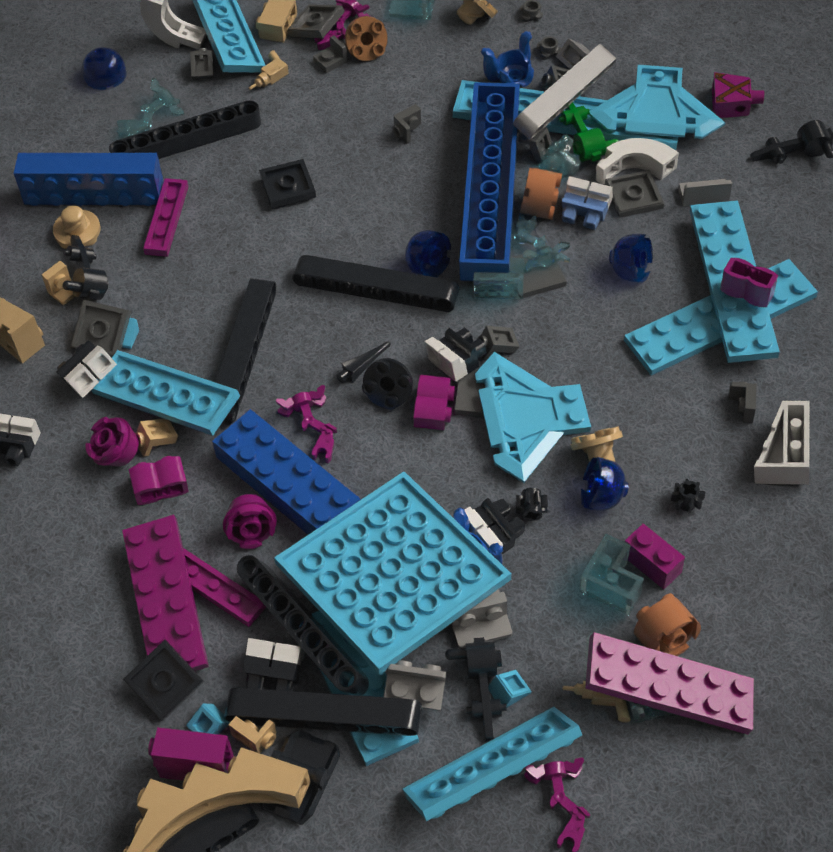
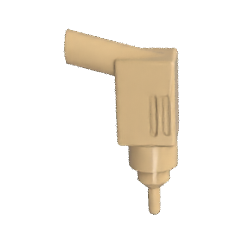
(271, 72)
(602, 699)

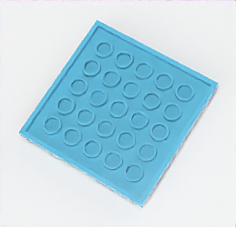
(392, 571)

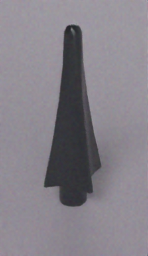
(354, 367)

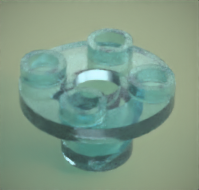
(560, 158)

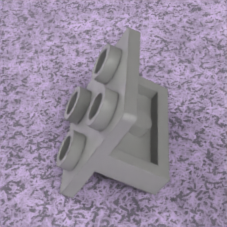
(484, 620)
(416, 683)

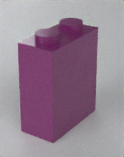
(178, 751)

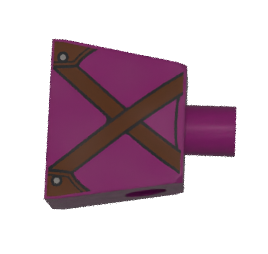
(733, 95)

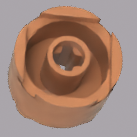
(541, 193)
(666, 626)

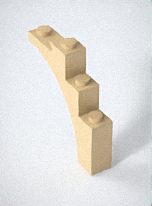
(205, 790)

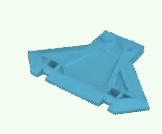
(657, 107)
(526, 415)

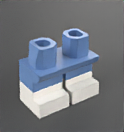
(586, 201)

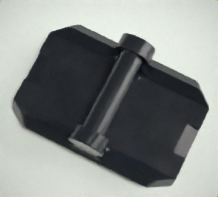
(319, 759)

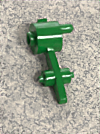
(587, 143)

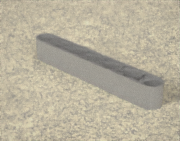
(564, 91)

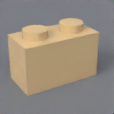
(276, 19)

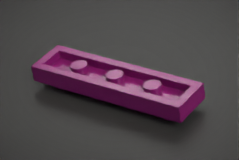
(166, 217)
(223, 591)

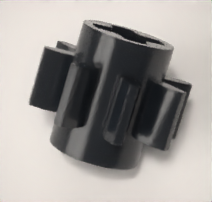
(688, 496)
(531, 504)

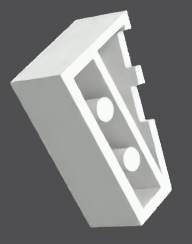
(787, 447)

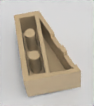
(19, 332)

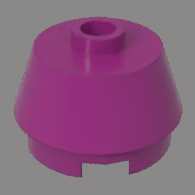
(112, 442)
(249, 521)

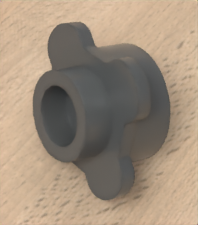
(531, 10)
(548, 46)

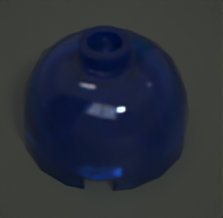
(103, 68)
(427, 248)
(631, 253)
(604, 485)

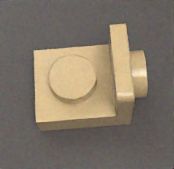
(53, 280)
(155, 433)
(251, 736)

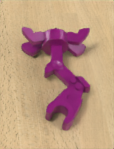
(351, 8)
(302, 403)
(556, 771)

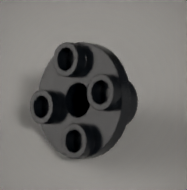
(387, 383)

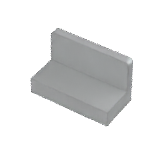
(572, 53)
(705, 192)

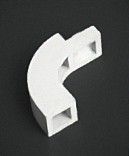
(169, 27)
(640, 154)

